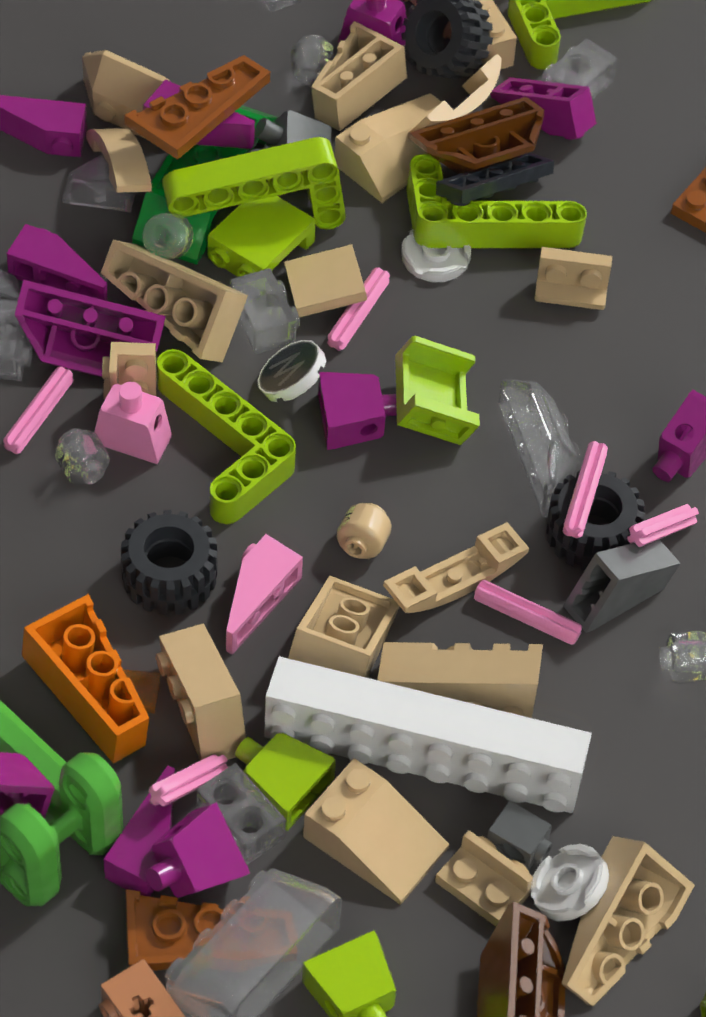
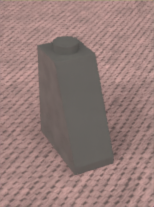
(619, 581)

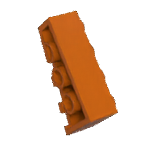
(87, 677)

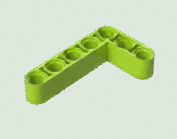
(537, 29)
(261, 175)
(487, 223)
(234, 423)

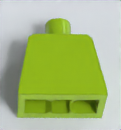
(287, 773)
(351, 979)

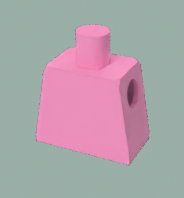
(134, 423)

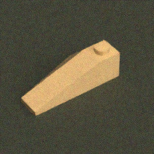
(379, 150)
(638, 902)

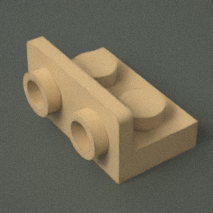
(573, 278)
(131, 364)
(484, 878)

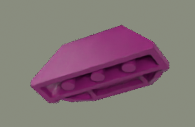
(79, 329)

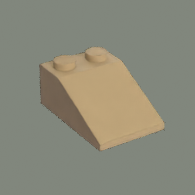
(344, 628)
(374, 831)

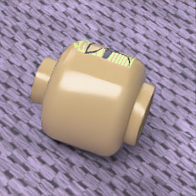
(364, 529)

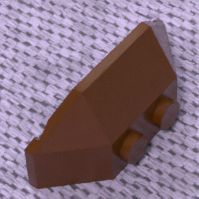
(483, 136)
(521, 968)

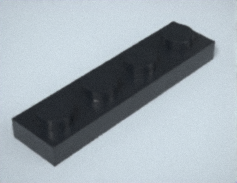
(494, 178)

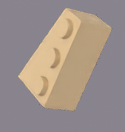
(357, 76)
(203, 691)

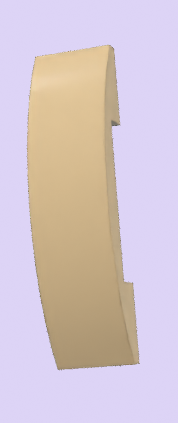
(478, 87)
(125, 158)
(459, 574)

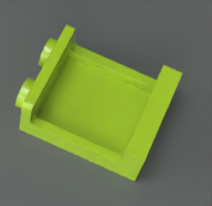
(259, 236)
(433, 390)

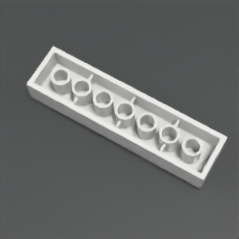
(427, 735)

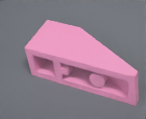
(264, 579)

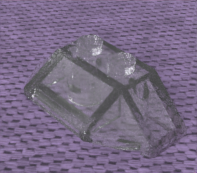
(539, 437)

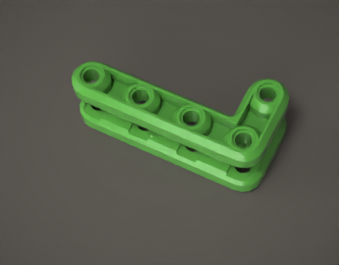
(82, 806)

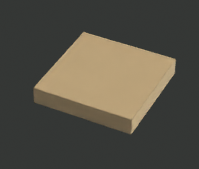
(325, 281)

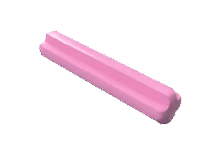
(356, 313)
(38, 410)
(585, 489)
(662, 525)
(528, 612)
(187, 780)

